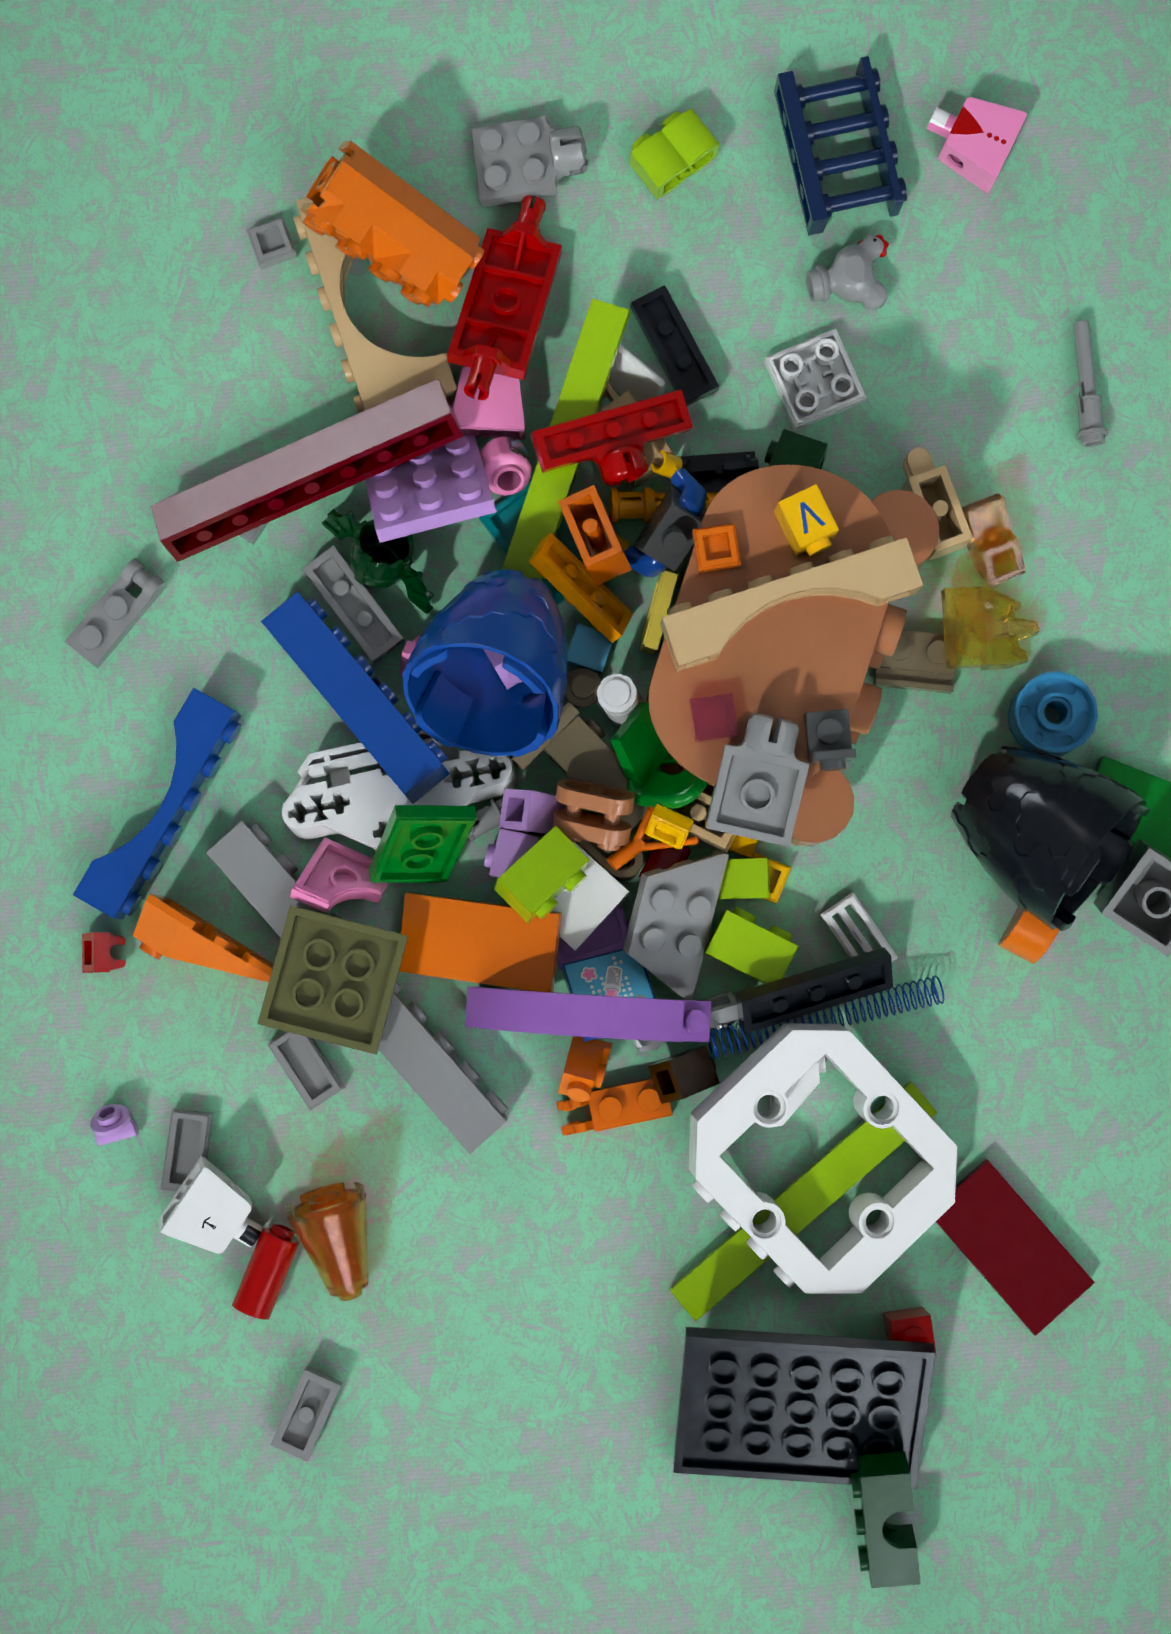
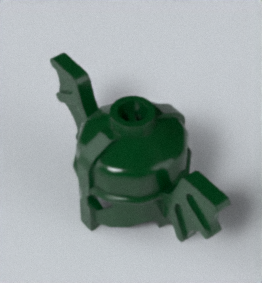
(380, 563)

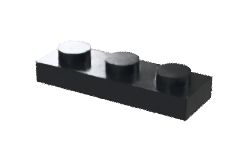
(674, 345)

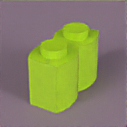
(673, 152)

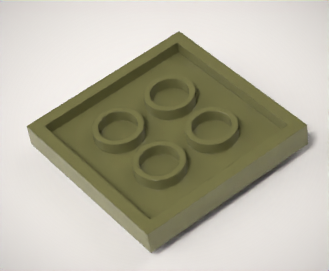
(333, 980)

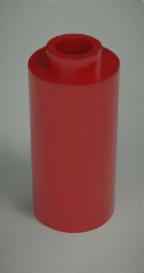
(266, 1271)

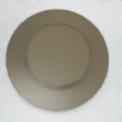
(582, 687)

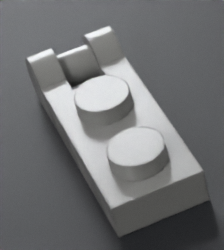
(115, 613)

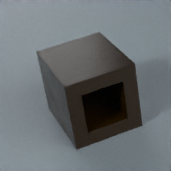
(684, 1074)

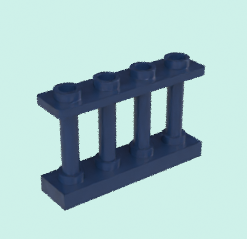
(810, 170)

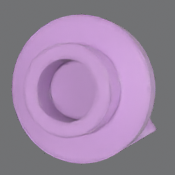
(113, 1124)

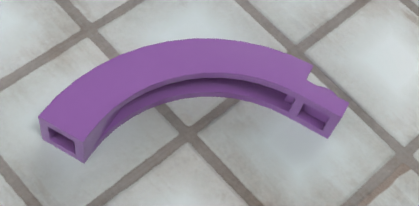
(588, 1015)

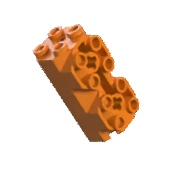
(391, 226)

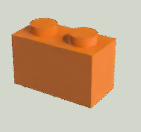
(594, 535)

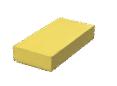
(658, 608)

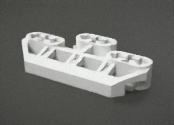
(373, 796)

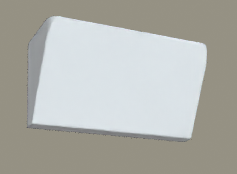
(634, 376)

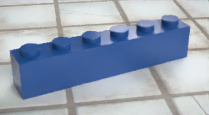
(356, 698)

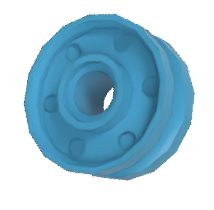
(1069, 697)

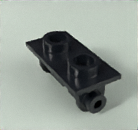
(718, 470)

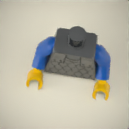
(669, 530)

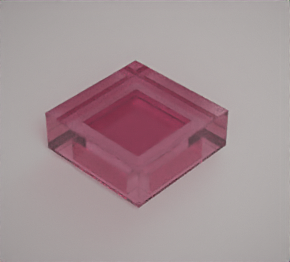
(713, 717)

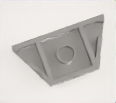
(675, 919)

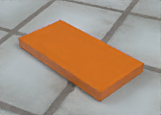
(479, 942)

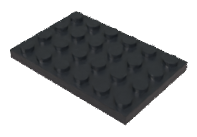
(798, 1404)

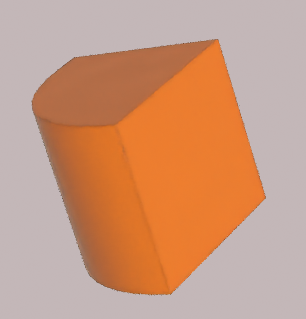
(1027, 936)

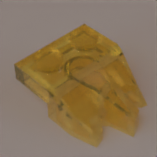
(983, 629)

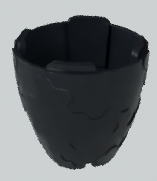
(1047, 829)

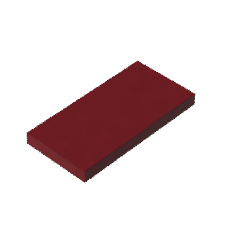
(1013, 1248)

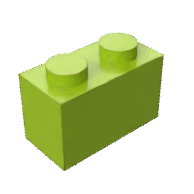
(542, 875)
(751, 948)

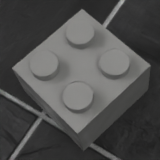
(1141, 897)

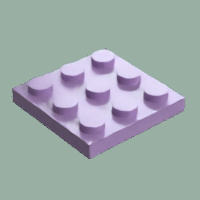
(431, 491)

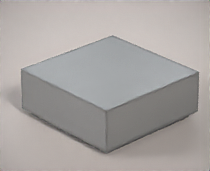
(271, 243)

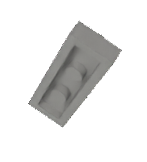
(353, 604)

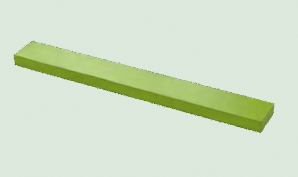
(578, 398)
(800, 1203)

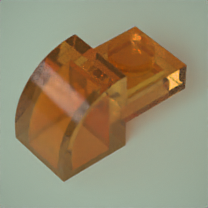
(994, 546)

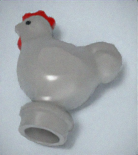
(851, 275)

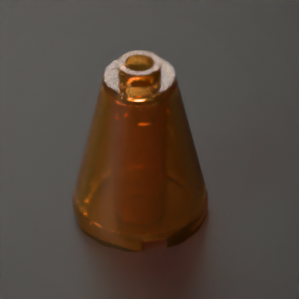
(334, 1235)

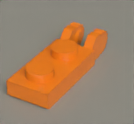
(617, 1107)

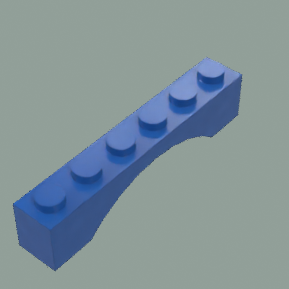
(117, 878)

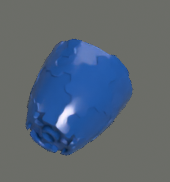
(458, 689)

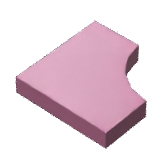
(336, 876)

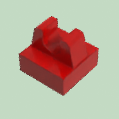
(96, 952)

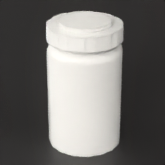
(618, 697)

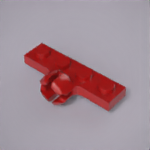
(613, 437)

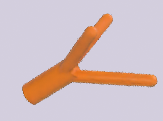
(639, 844)

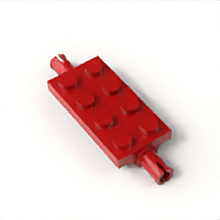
(505, 301)

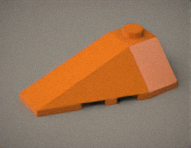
(181, 935)

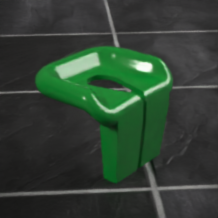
(640, 756)

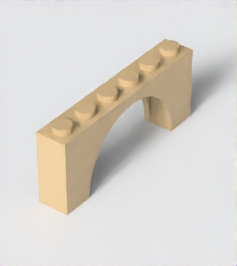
(376, 371)

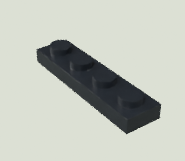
(814, 990)

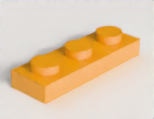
(574, 582)

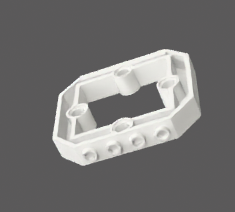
(905, 1210)

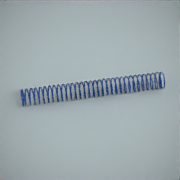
(840, 1013)

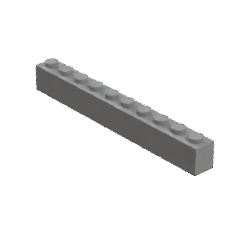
(406, 1041)

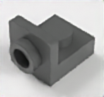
(829, 739)

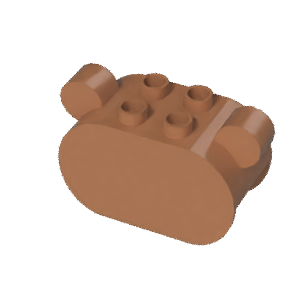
(800, 652)

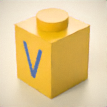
(806, 522)

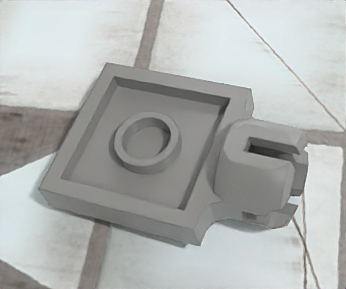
(525, 159)
(759, 783)

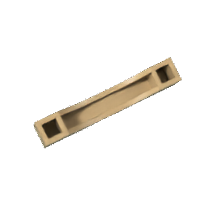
(872, 576)

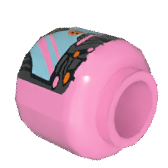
(506, 465)

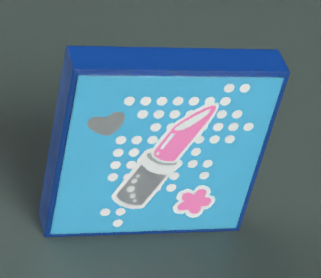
(608, 975)

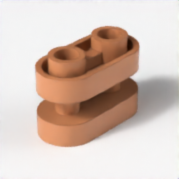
(578, 825)

